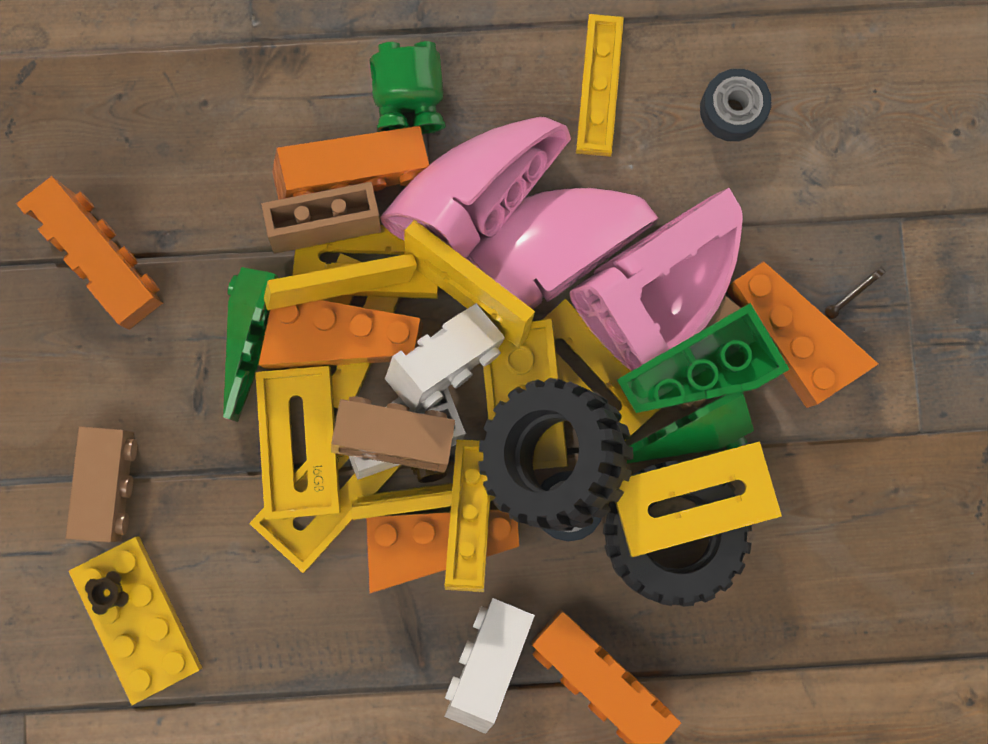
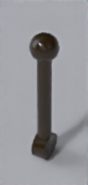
(832, 311)

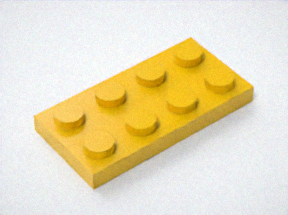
(515, 368)
(145, 634)

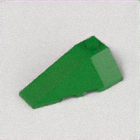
(245, 336)

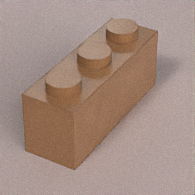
(321, 217)
(393, 434)
(101, 484)

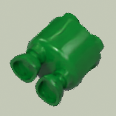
(405, 83)

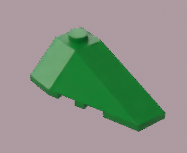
(713, 363)
(706, 429)

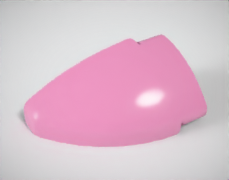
(478, 183)
(559, 240)
(664, 283)

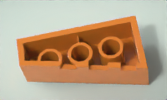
(324, 165)
(92, 251)
(335, 335)
(813, 347)
(417, 545)
(604, 682)

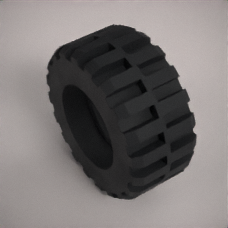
(512, 443)
(687, 584)

